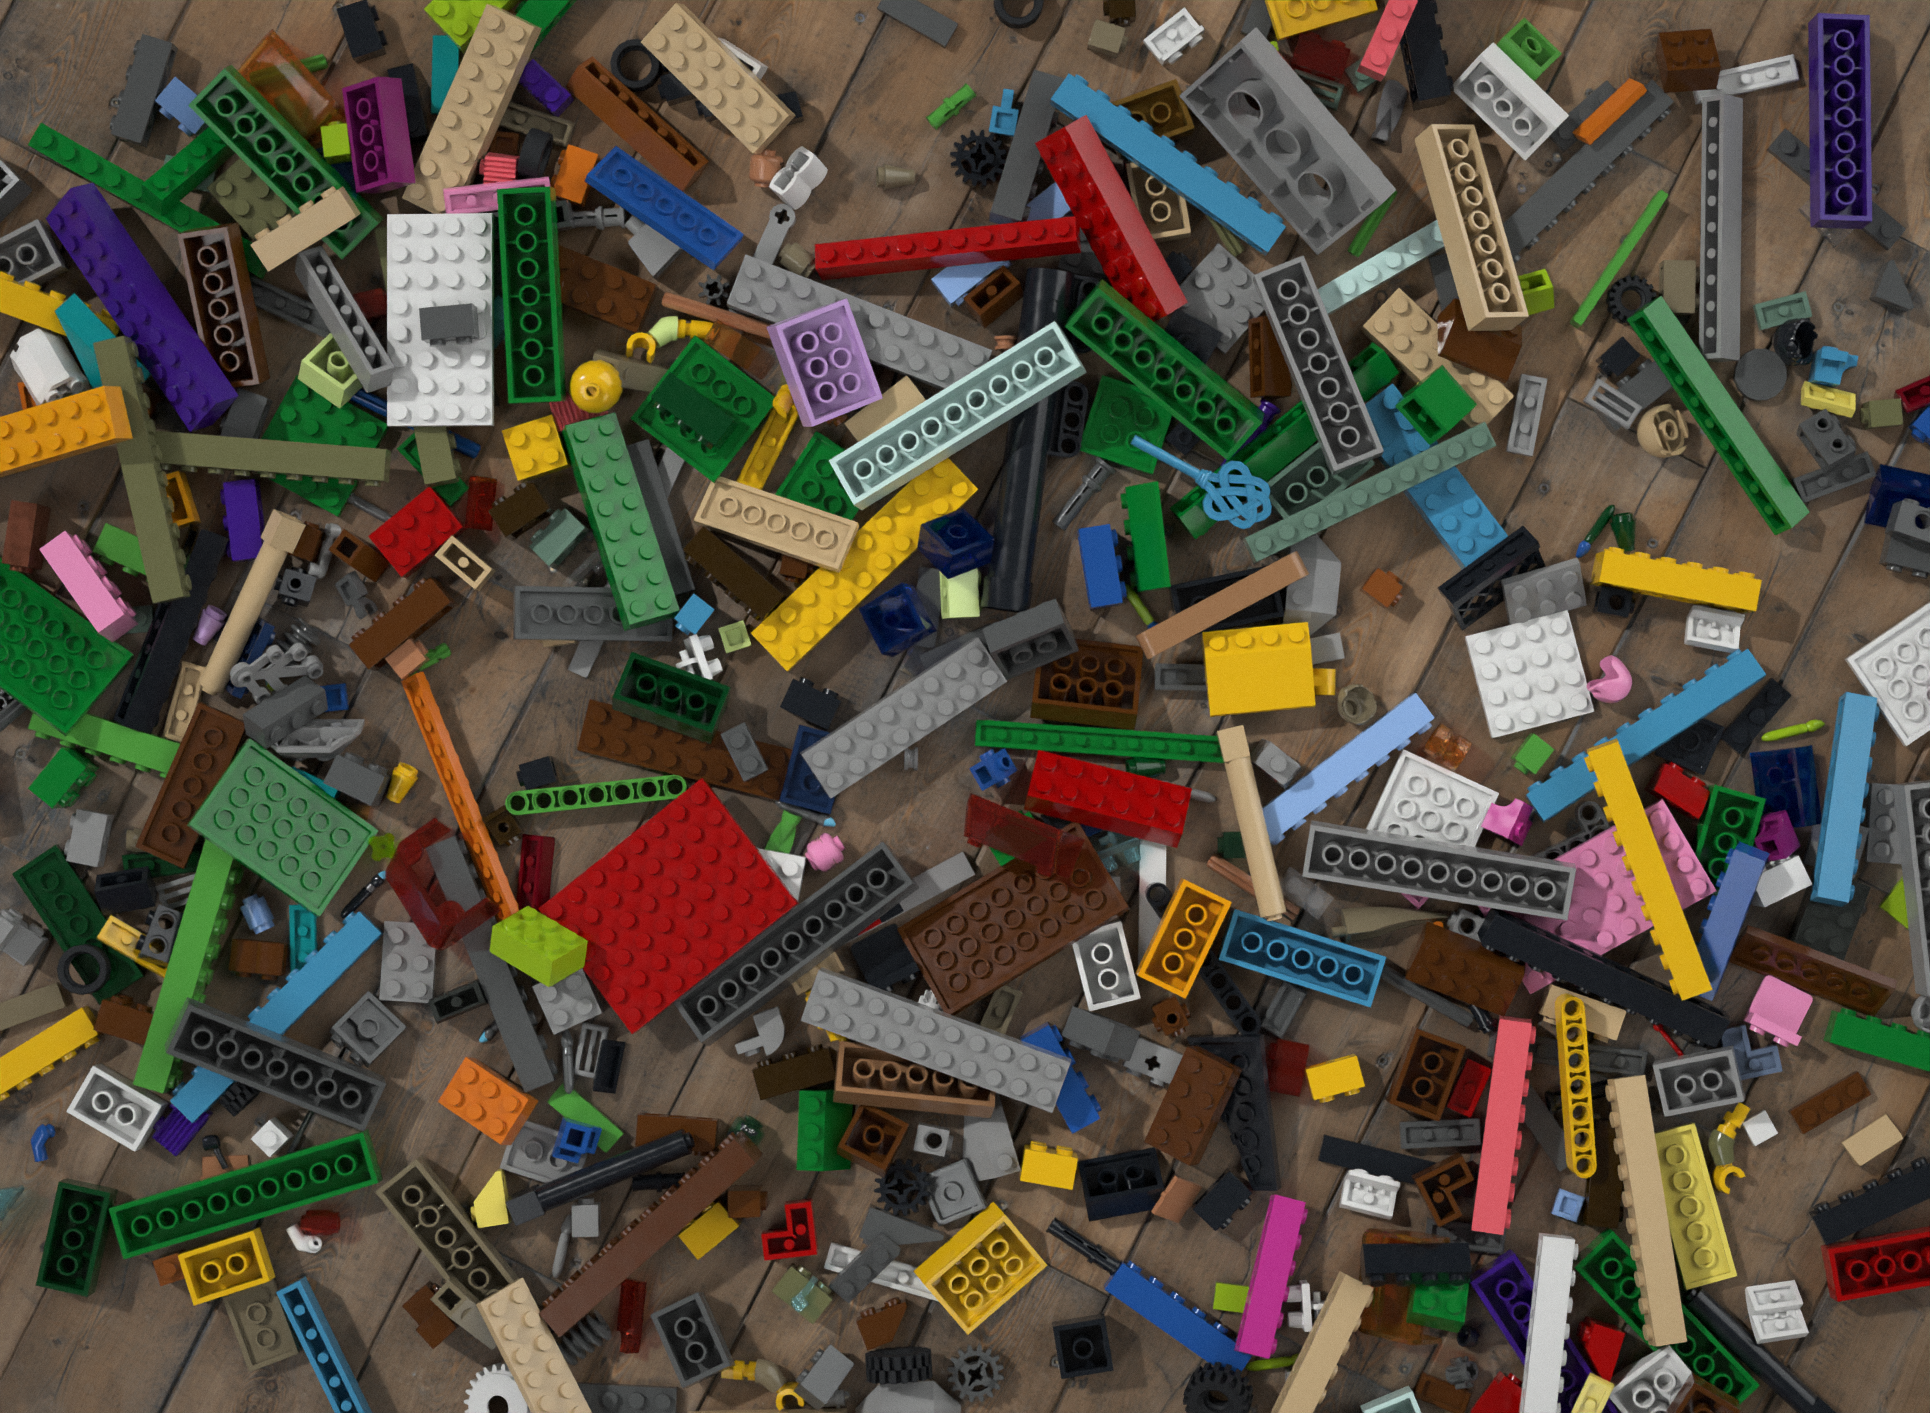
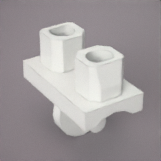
(694, 658)
(1303, 1318)

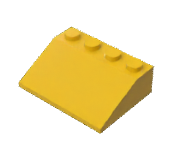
(1258, 669)
(980, 1268)

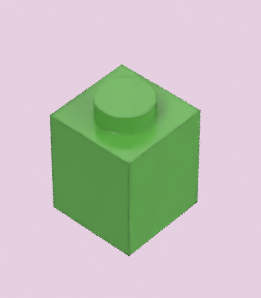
(1531, 755)

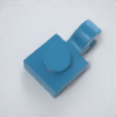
(1004, 118)

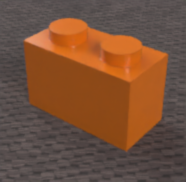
(571, 177)

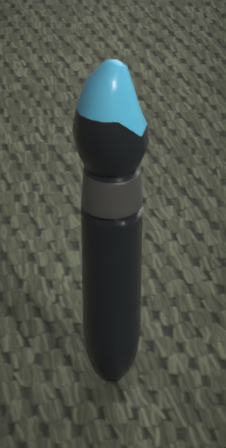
(353, 905)

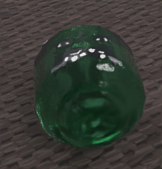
(750, 1127)

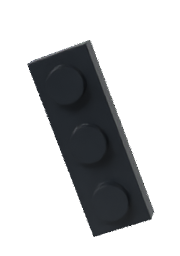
(1755, 716)

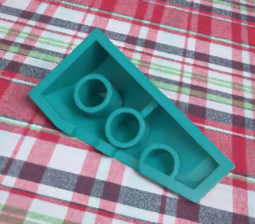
(83, 330)

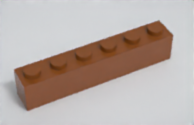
(637, 124)

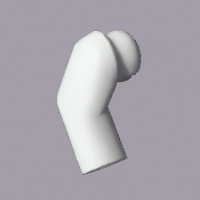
(302, 1242)

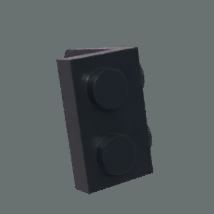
(885, 958)

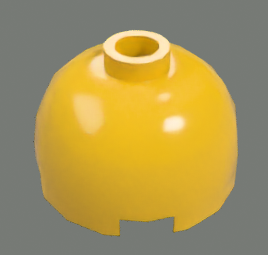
(595, 375)

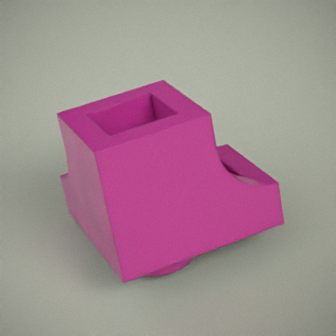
(1509, 821)

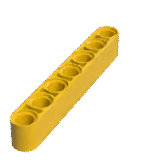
(1582, 1096)

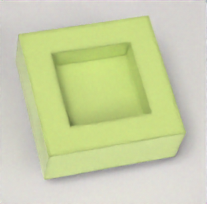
(735, 636)

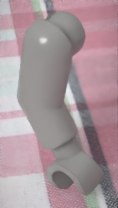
(319, 570)

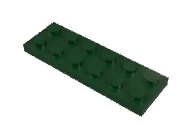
(74, 918)

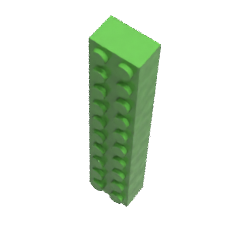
(190, 962)

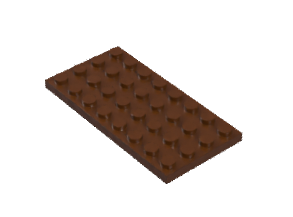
(1009, 925)

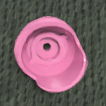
(1614, 685)

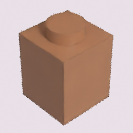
(408, 658)

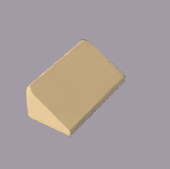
(1872, 1140)

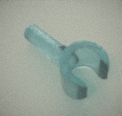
(798, 1301)

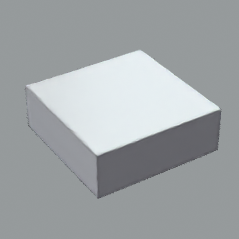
(1759, 1127)

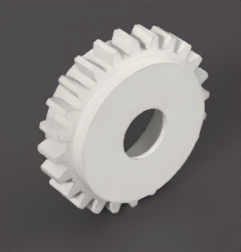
(492, 1382)

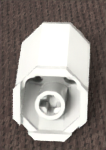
(47, 367)

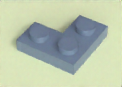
(1751, 1062)

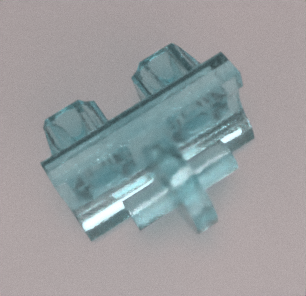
(1129, 848)

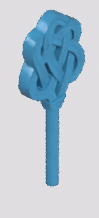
(1253, 497)

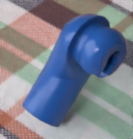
(39, 1139)

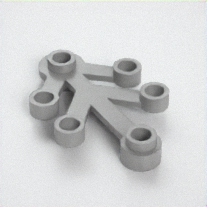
(246, 674)

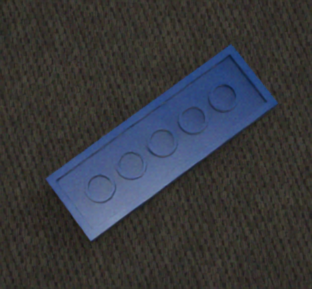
(664, 207)

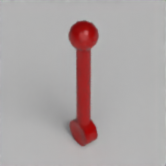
(1659, 1028)

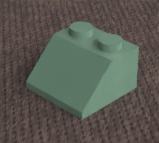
(558, 538)

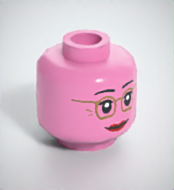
(825, 852)

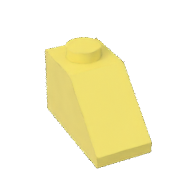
(490, 1204)

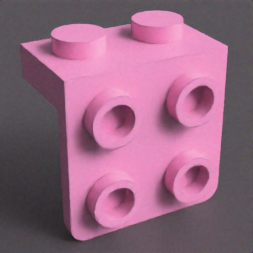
(1778, 1011)

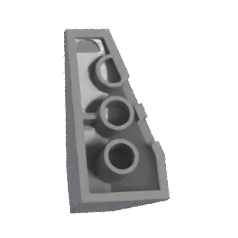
(990, 1145)

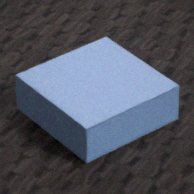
(1567, 1205)

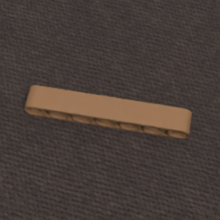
(1222, 605)

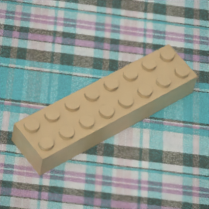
(473, 107)
(1471, 227)

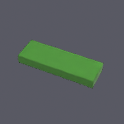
(578, 1108)

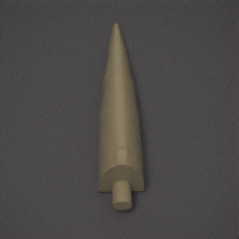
(1371, 922)

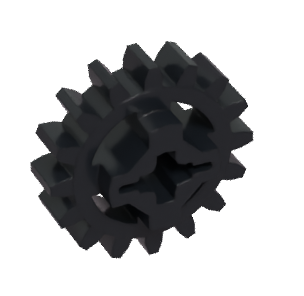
(990, 160)
(904, 1197)

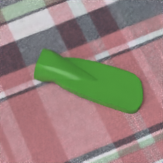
(784, 833)

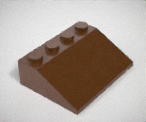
(1090, 686)

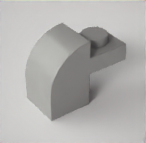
(771, 1033)

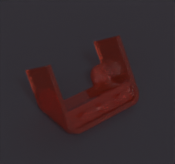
(1021, 837)
(441, 924)

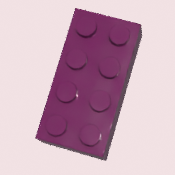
(378, 135)

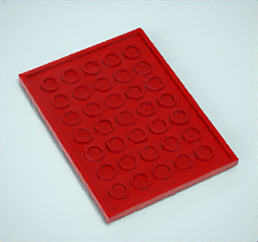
(670, 905)

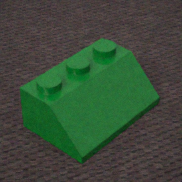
(821, 1130)

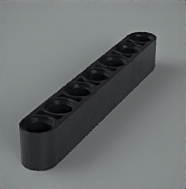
(1207, 971)

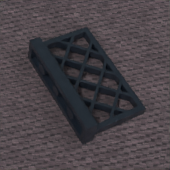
(1480, 576)

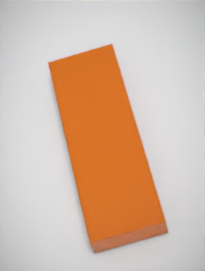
(1609, 111)

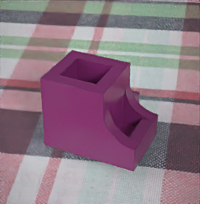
(1776, 836)

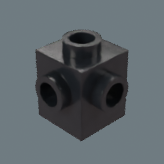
(299, 578)

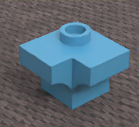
(1829, 366)

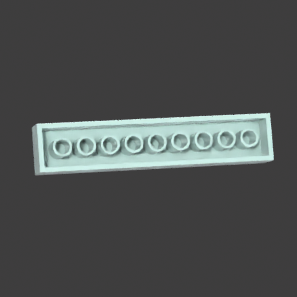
(957, 416)

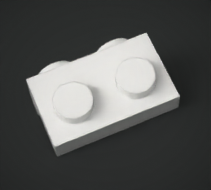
(1174, 37)
(1713, 628)
(1369, 1193)

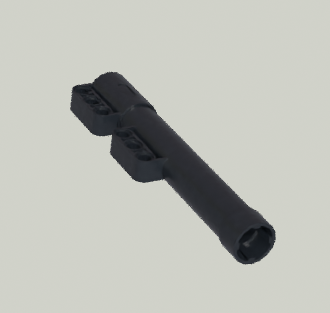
(1030, 440)

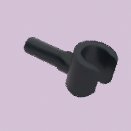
(212, 1142)

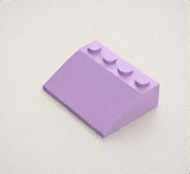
(824, 363)

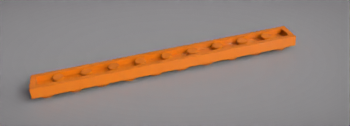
(459, 794)

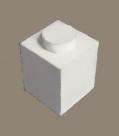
(272, 1137)

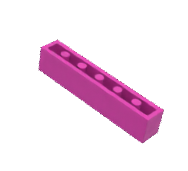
(1270, 1276)

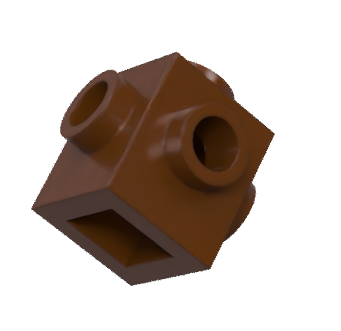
(1163, 1009)

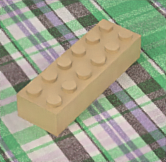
(718, 78)
(1412, 344)

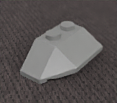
(1315, 595)
(319, 739)
(909, 1398)

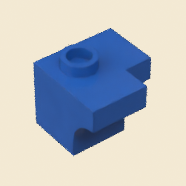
(575, 1139)

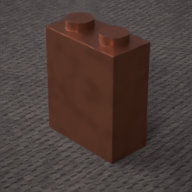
(25, 536)

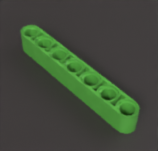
(584, 795)

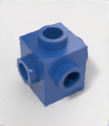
(993, 769)

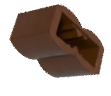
(258, 957)

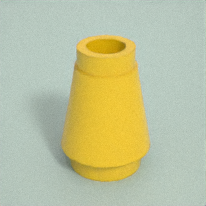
(401, 782)

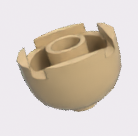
(1662, 431)

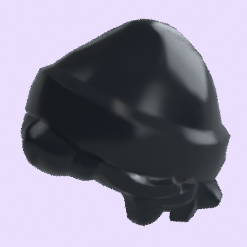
(1795, 341)

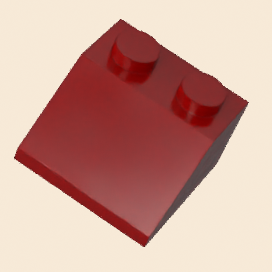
(1678, 791)
(1600, 1344)

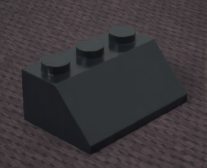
(1121, 1183)

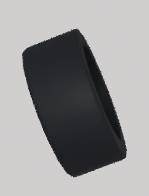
(1014, 22)
(639, 85)
(535, 154)
(69, 983)

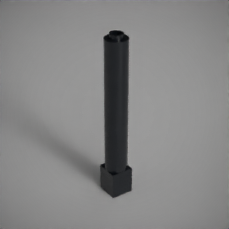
(539, 1199)
(1753, 1355)

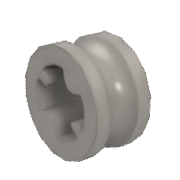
(911, 759)

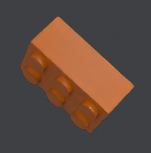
(488, 1101)

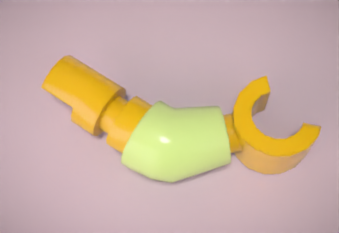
(665, 331)

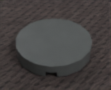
(1760, 374)

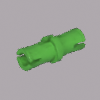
(951, 106)

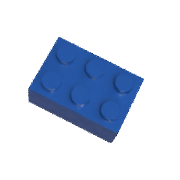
(1101, 566)

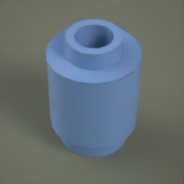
(257, 913)

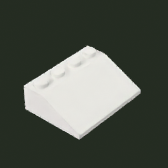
(1649, 1382)

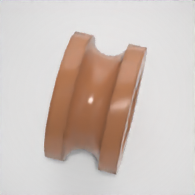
(1005, 342)

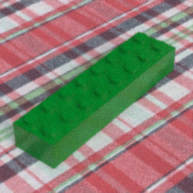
(278, 153)
(531, 294)
(1165, 370)
(620, 521)
(1610, 1272)

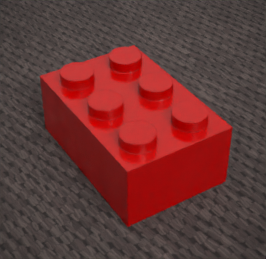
(417, 532)

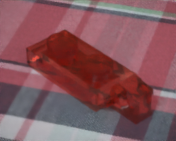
(631, 1314)

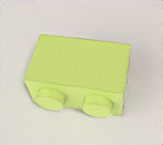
(960, 595)

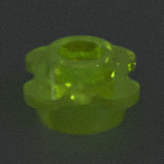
(377, 841)

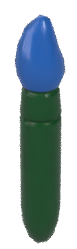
(1585, 545)

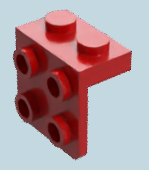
(1500, 1396)

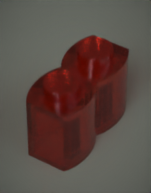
(1287, 1066)

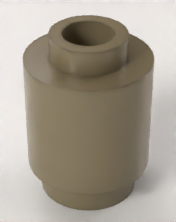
(798, 260)

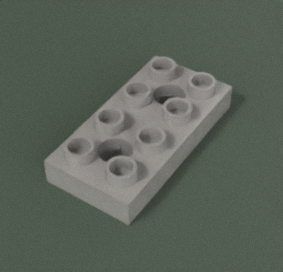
(1287, 142)

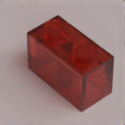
(1320, 56)

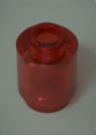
(320, 1222)

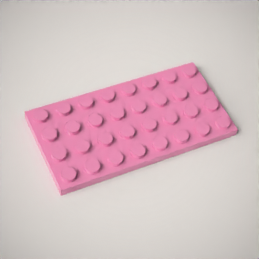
(1603, 899)

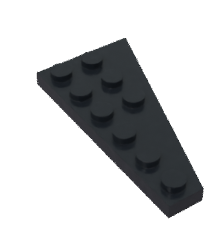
(1249, 1106)

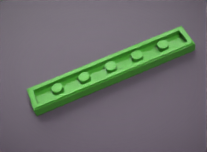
(1618, 258)

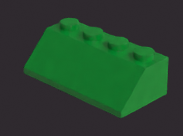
(1146, 537)

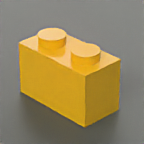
(1334, 1078)
(708, 1229)

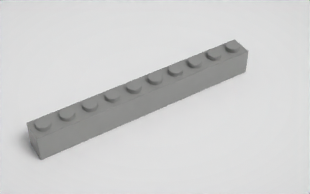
(1721, 228)

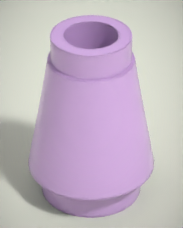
(209, 624)

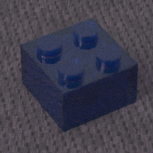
(955, 543)
(897, 619)

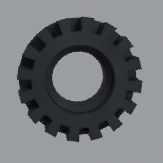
(1618, 288)
(238, 1098)

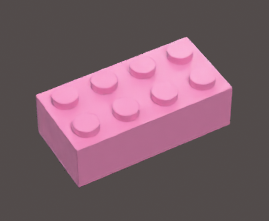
(88, 585)

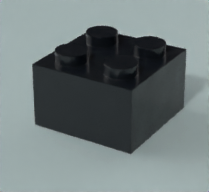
(1082, 1346)

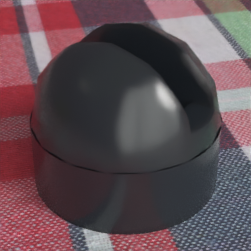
(1462, 1337)

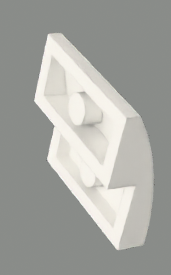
(1775, 1311)

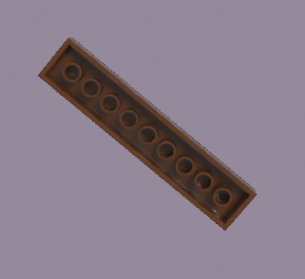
(647, 1236)

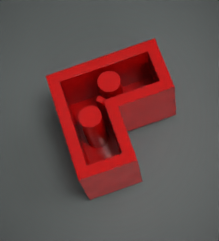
(799, 1236)

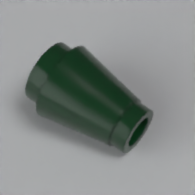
(1624, 530)
(1146, 766)

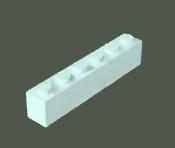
(1381, 267)

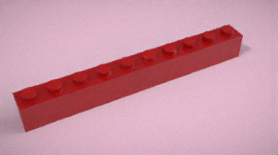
(948, 248)

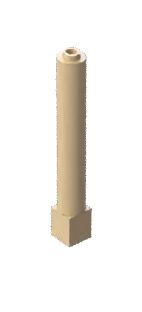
(279, 538)
(1251, 822)

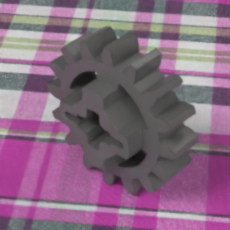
(965, 1366)

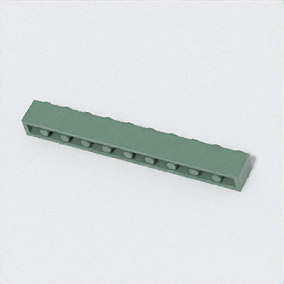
(1369, 492)

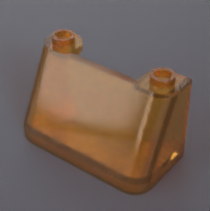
(290, 87)

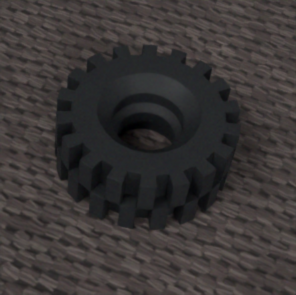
(898, 1365)
(1221, 1379)

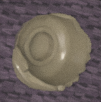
(1356, 704)

